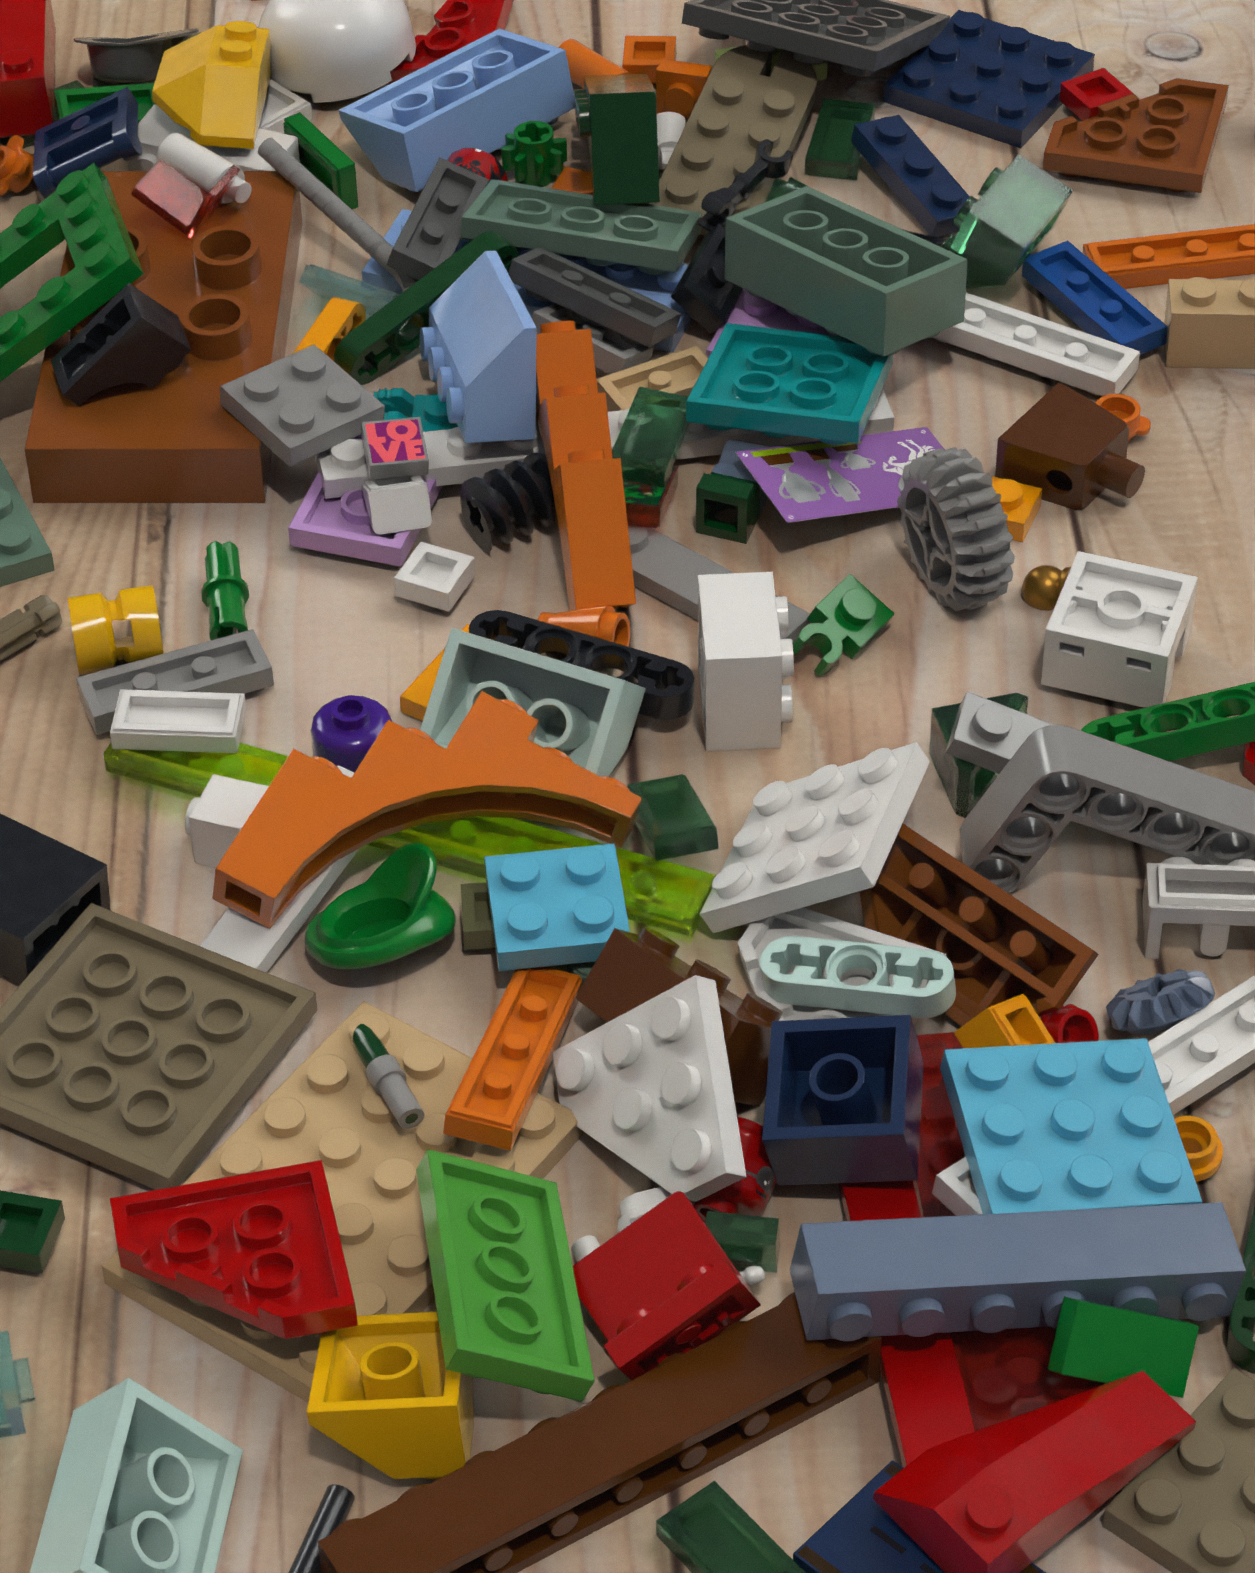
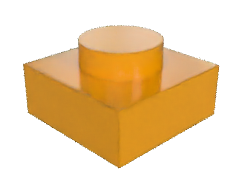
(1020, 503)

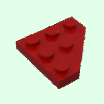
(246, 1246)

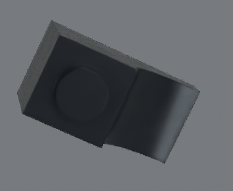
(122, 344)

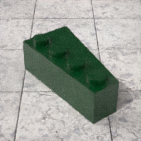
(621, 137)

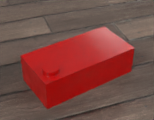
(26, 66)

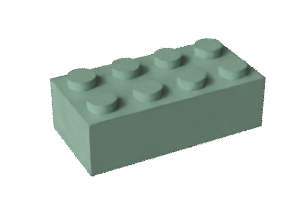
(845, 270)

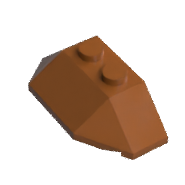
(986, 933)

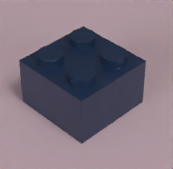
(843, 1100)

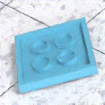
(1067, 1127)

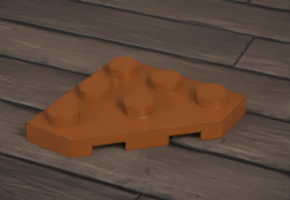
(1144, 141)

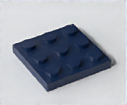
(987, 78)

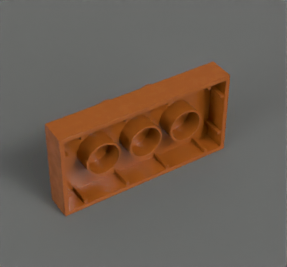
(235, 307)

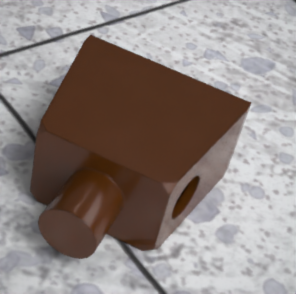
(1069, 450)

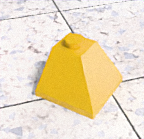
(391, 1398)

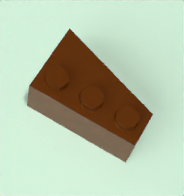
(645, 965)

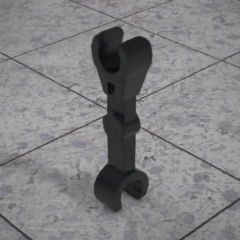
(724, 201)

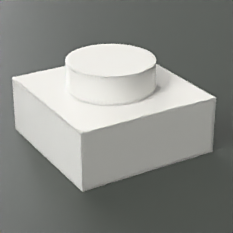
(434, 576)

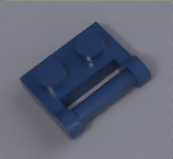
(92, 134)

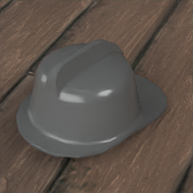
(128, 59)

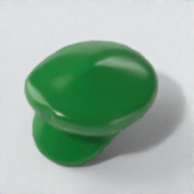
(384, 915)

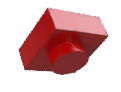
(1091, 90)

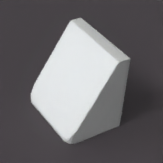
(397, 504)

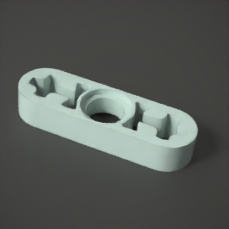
(876, 996)

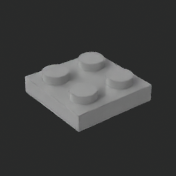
(301, 404)

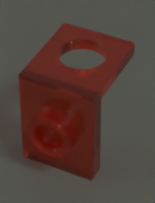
(180, 199)

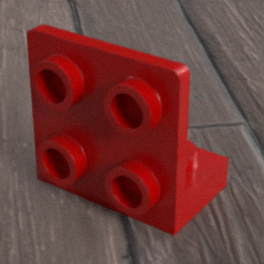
(661, 1287)

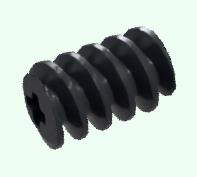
(508, 499)

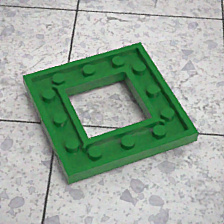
(103, 257)

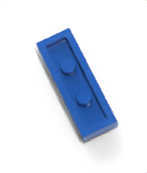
(1093, 298)

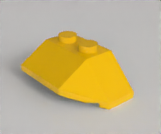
(217, 84)

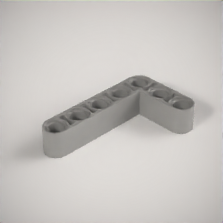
(1108, 787)

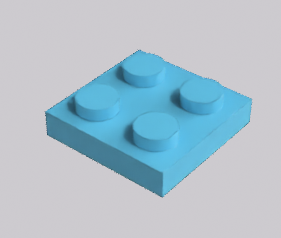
(554, 905)

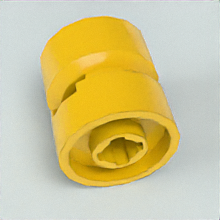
(93, 629)

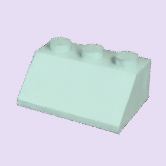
(576, 708)
(137, 1489)

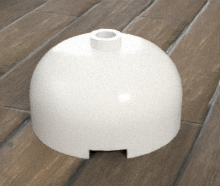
(337, 45)

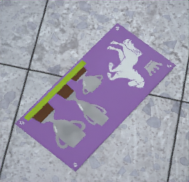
(837, 480)

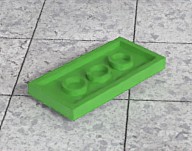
(503, 1277)

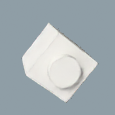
(219, 816)

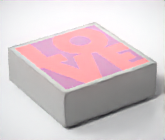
(394, 448)

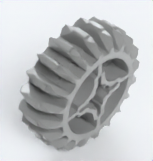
(955, 528)

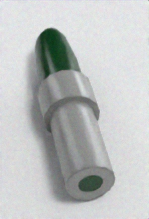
(387, 1077)

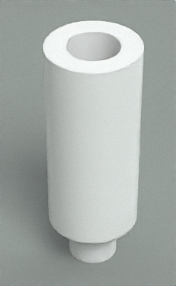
(202, 166)

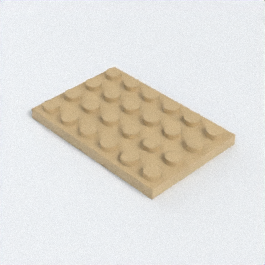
(370, 1170)

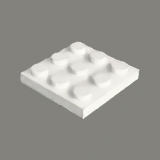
(815, 837)

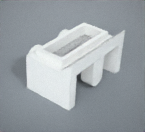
(1200, 895)

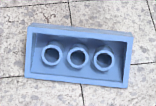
(459, 104)
(483, 354)

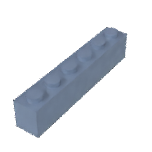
(1012, 1269)

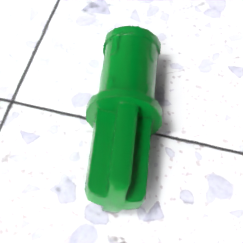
(224, 590)

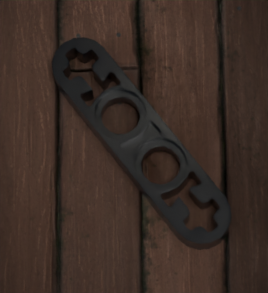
(667, 681)

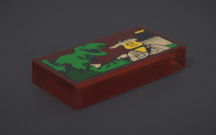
(648, 503)

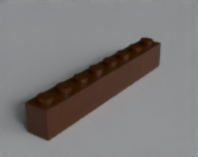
(611, 1453)

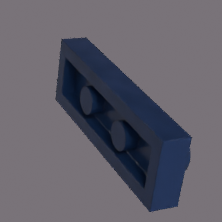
(911, 172)

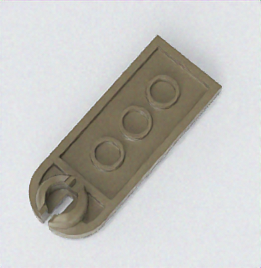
(729, 121)

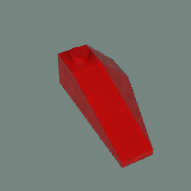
(1029, 1480)

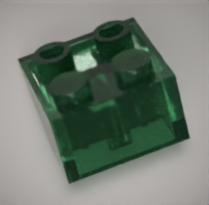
(1007, 222)

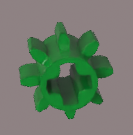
(534, 153)

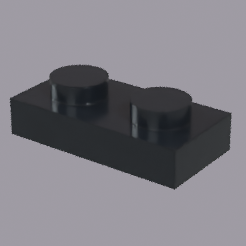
(703, 286)

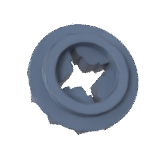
(1160, 1001)

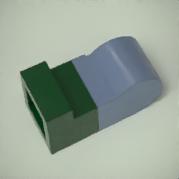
(729, 488)

